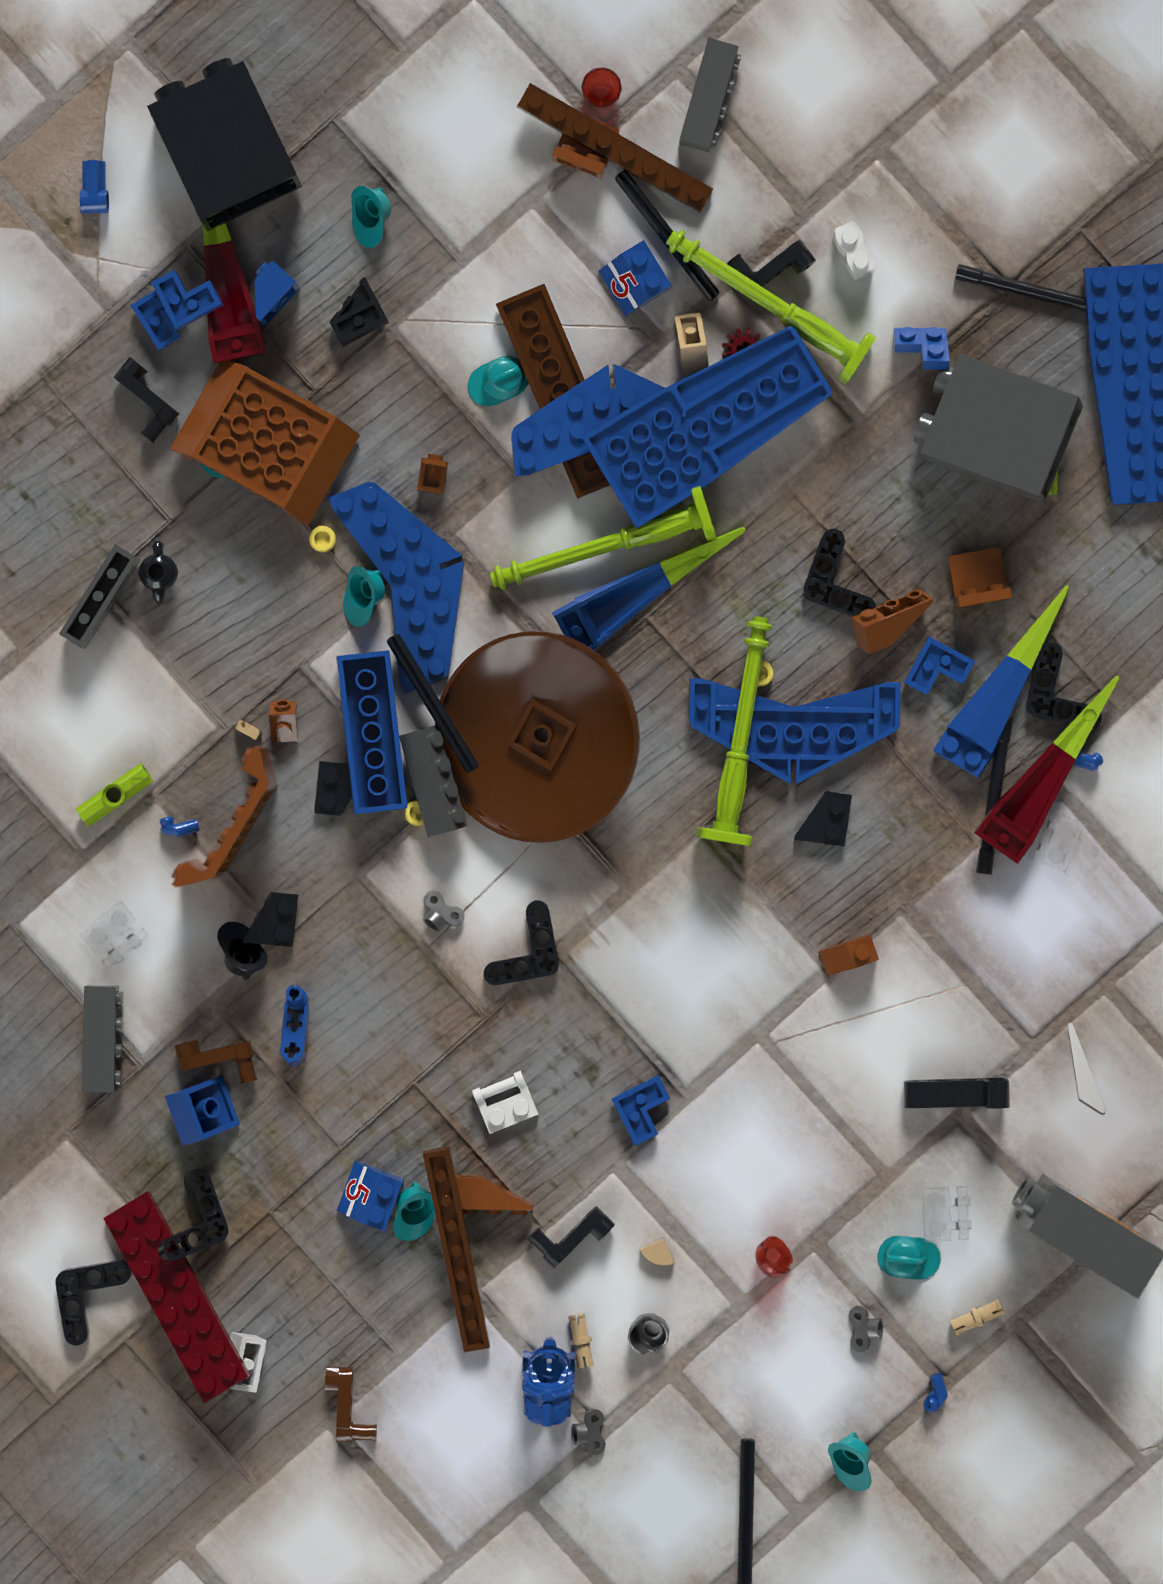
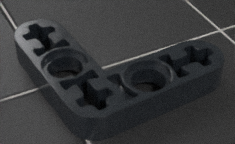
(824, 579)
(1046, 693)
(532, 960)
(205, 1221)
(82, 1284)

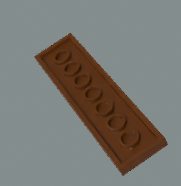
(548, 367)

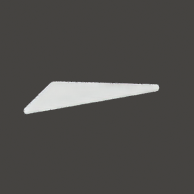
(1085, 1082)

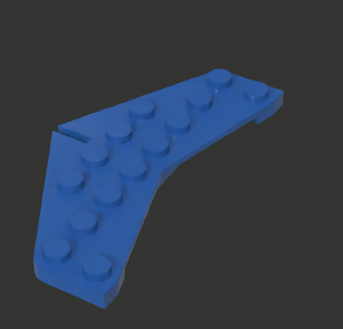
(557, 429)
(410, 561)
(810, 733)

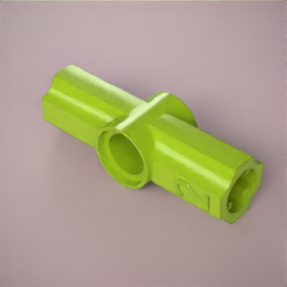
(101, 805)

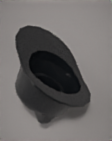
(240, 957)

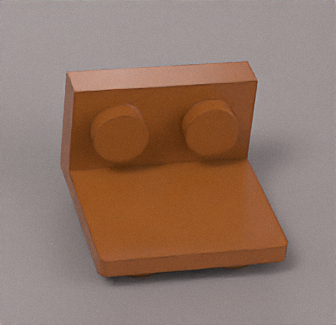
(579, 157)
(978, 577)

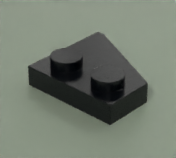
(359, 315)
(333, 788)
(827, 820)
(275, 921)

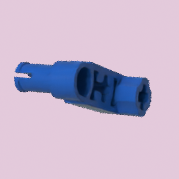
(295, 1039)

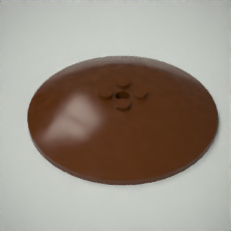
(530, 785)

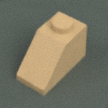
(691, 342)

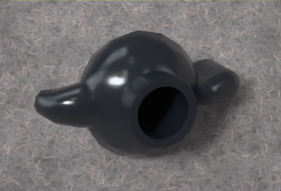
(158, 572)

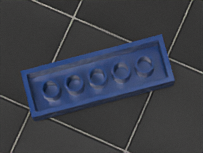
(371, 732)

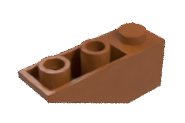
(886, 623)
(483, 1194)

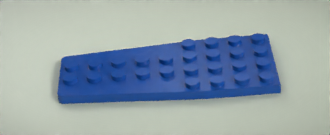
(1127, 376)
(705, 424)

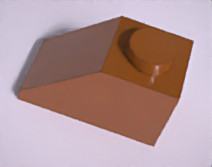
(849, 954)

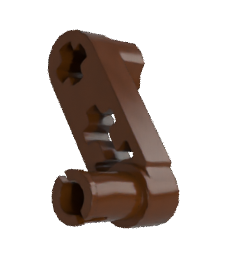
(191, 1057)
(346, 1431)

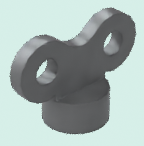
(440, 912)
(865, 1328)
(589, 1432)

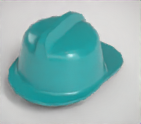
(369, 213)
(497, 381)
(361, 595)
(413, 1213)
(908, 1257)
(851, 1461)

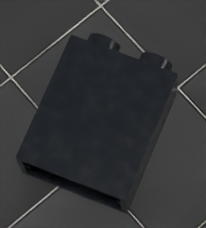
(223, 143)

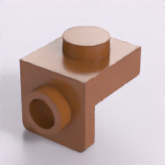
(432, 474)
(283, 721)

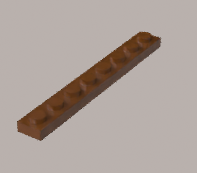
(614, 148)
(456, 1249)

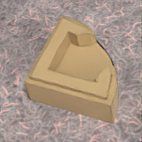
(248, 729)
(658, 1253)

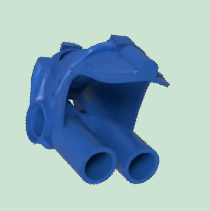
(548, 1385)

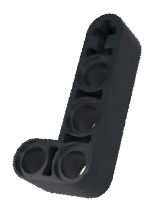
(966, 1092)

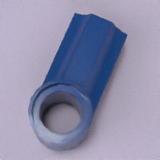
(94, 196)

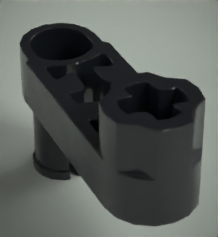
(795, 255)
(130, 376)
(593, 1222)

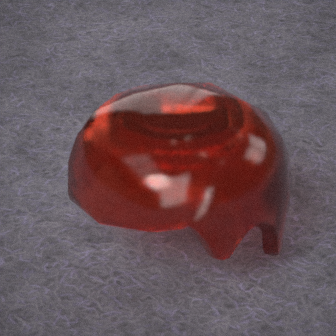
(601, 87)
(773, 1257)

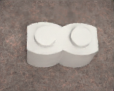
(850, 244)

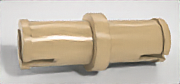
(977, 1317)
(581, 1340)

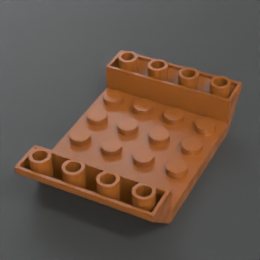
(266, 439)
(258, 764)

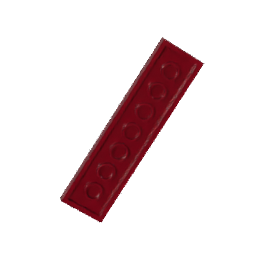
(177, 1299)

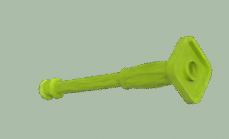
(808, 326)
(657, 529)
(734, 773)

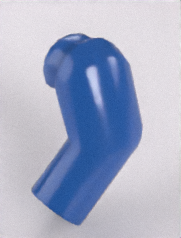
(1089, 762)
(180, 829)
(937, 1395)

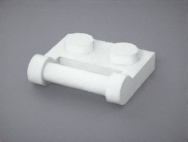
(509, 1110)

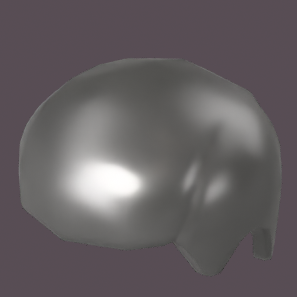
(648, 1333)

